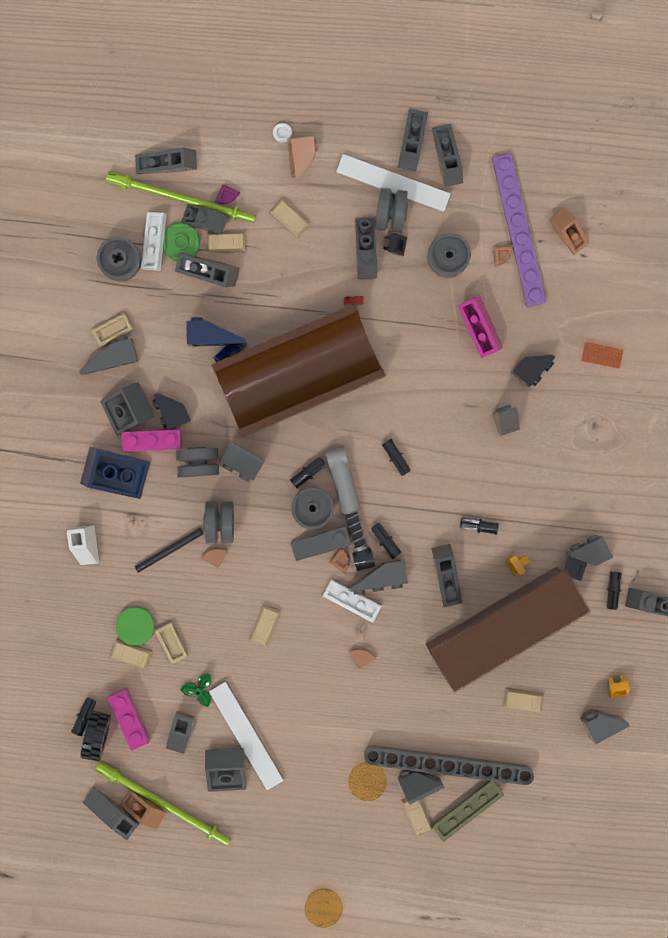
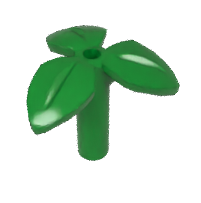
(203, 696)

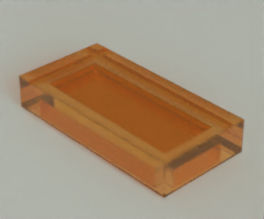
(602, 355)

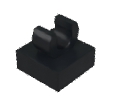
(397, 244)
(575, 568)

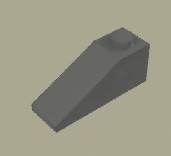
(412, 140)
(448, 155)
(166, 161)
(207, 270)
(113, 356)
(321, 543)
(447, 575)

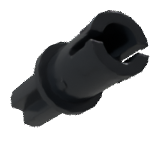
(396, 457)
(308, 472)
(479, 525)
(385, 540)
(613, 590)
(83, 716)

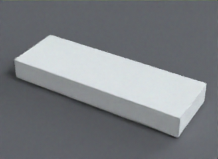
(153, 241)
(355, 603)

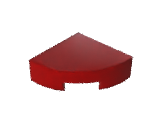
(358, 300)

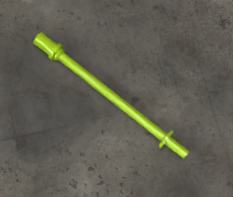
(127, 182)
(114, 775)

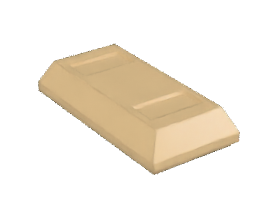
(289, 218)
(226, 242)
(112, 329)
(264, 626)
(171, 643)
(131, 654)
(523, 700)
(417, 817)

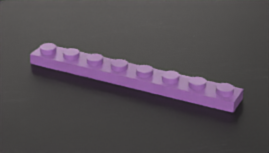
(518, 230)

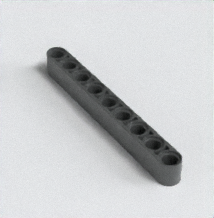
(457, 769)

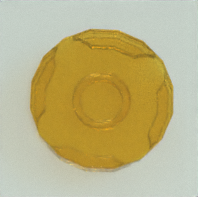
(367, 782)
(323, 908)

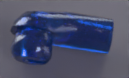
(226, 352)

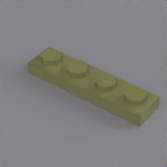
(467, 810)

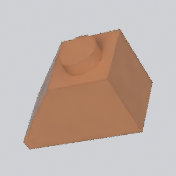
(301, 153)
(569, 230)
(143, 810)

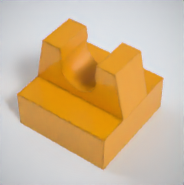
(516, 564)
(618, 689)

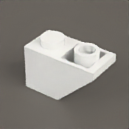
(83, 544)

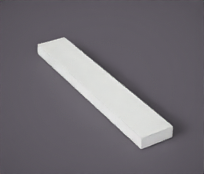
(380, 178)
(246, 735)

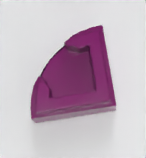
(226, 195)

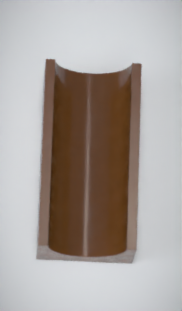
(298, 371)
(507, 628)

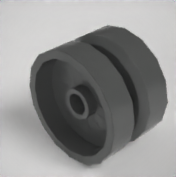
(392, 210)
(115, 248)
(440, 263)
(197, 460)
(301, 505)
(219, 522)

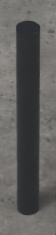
(168, 550)

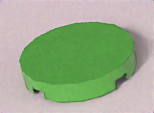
(180, 239)
(135, 626)

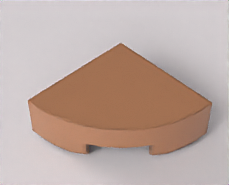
(502, 254)
(215, 556)
(341, 560)
(362, 657)

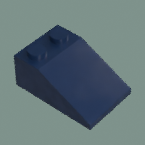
(204, 333)
(114, 473)

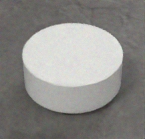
(282, 132)

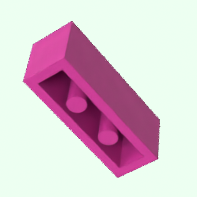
(480, 326)
(151, 440)
(129, 719)

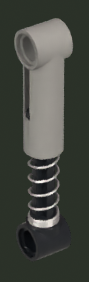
(349, 506)

